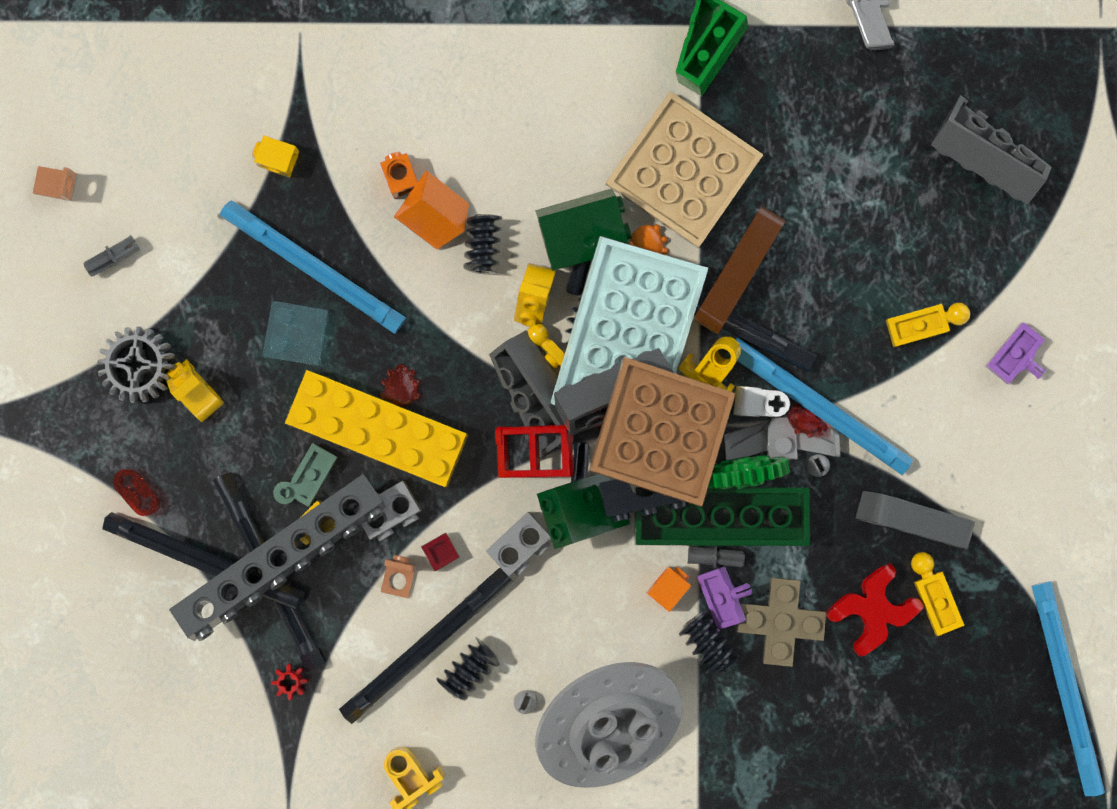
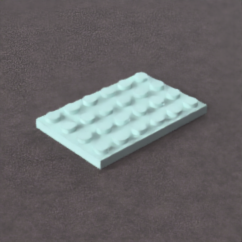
(630, 307)

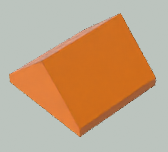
(433, 211)

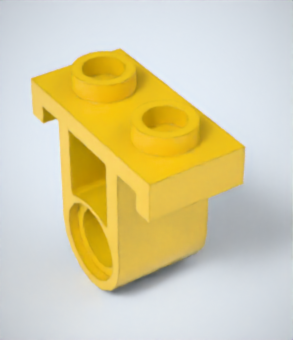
(534, 295)
(713, 367)
(193, 391)
(412, 780)

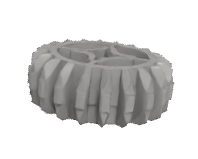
(136, 377)

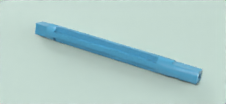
(312, 266)
(823, 408)
(1068, 689)

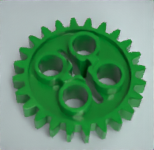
(747, 471)

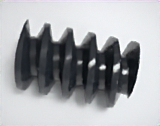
(482, 244)
(708, 643)
(469, 670)

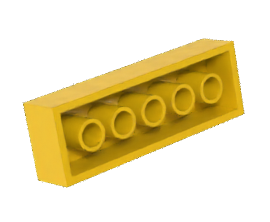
(376, 428)

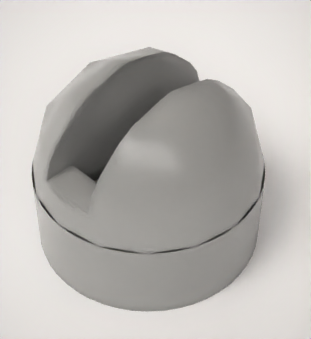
(812, 467)
(519, 698)

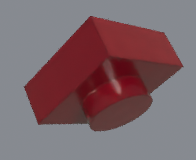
(440, 551)

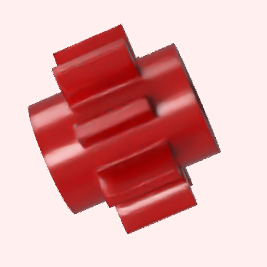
(295, 675)

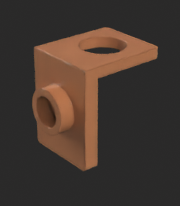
(55, 183)
(398, 565)

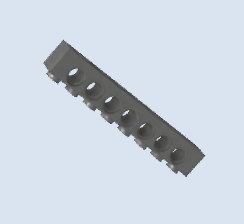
(189, 610)

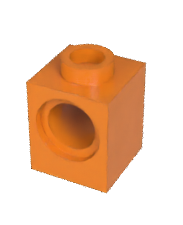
(399, 187)
(669, 587)

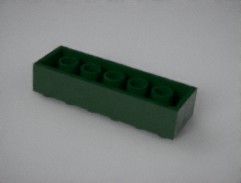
(730, 519)

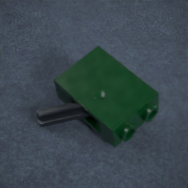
(574, 229)
(576, 508)

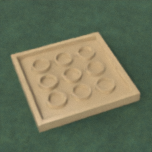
(684, 169)

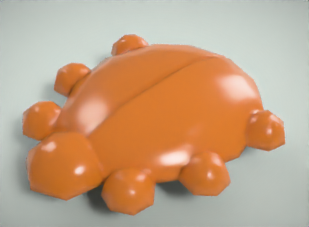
(649, 238)

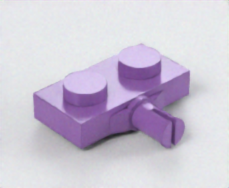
(1017, 354)
(723, 597)

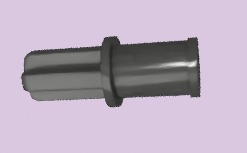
(110, 256)
(715, 556)

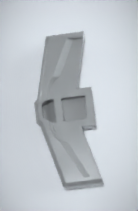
(872, 23)
(778, 440)

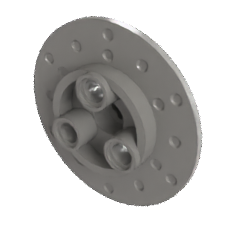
(608, 724)

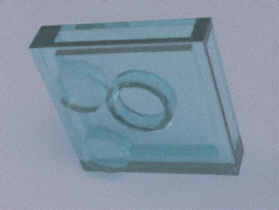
(295, 333)

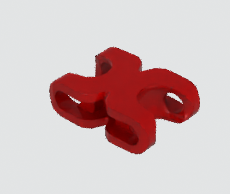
(874, 609)

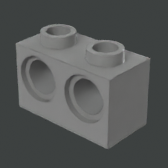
(391, 517)
(514, 539)

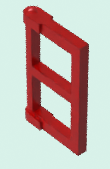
(501, 437)

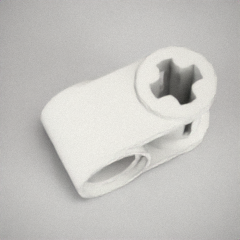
(754, 402)

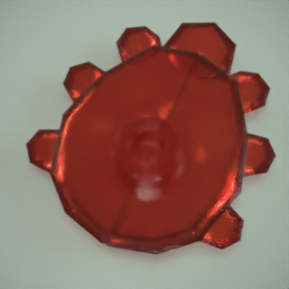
(400, 386)
(805, 422)

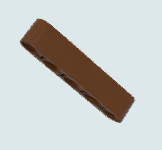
(739, 270)

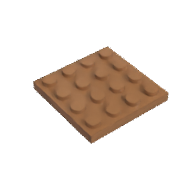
(662, 431)

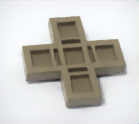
(782, 622)

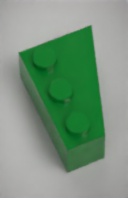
(710, 39)

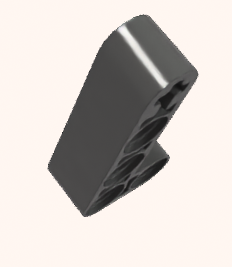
(915, 519)

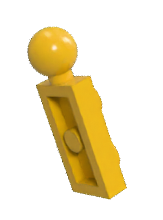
(925, 323)
(540, 336)
(935, 595)

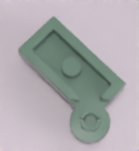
(307, 478)

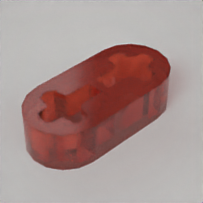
(131, 497)

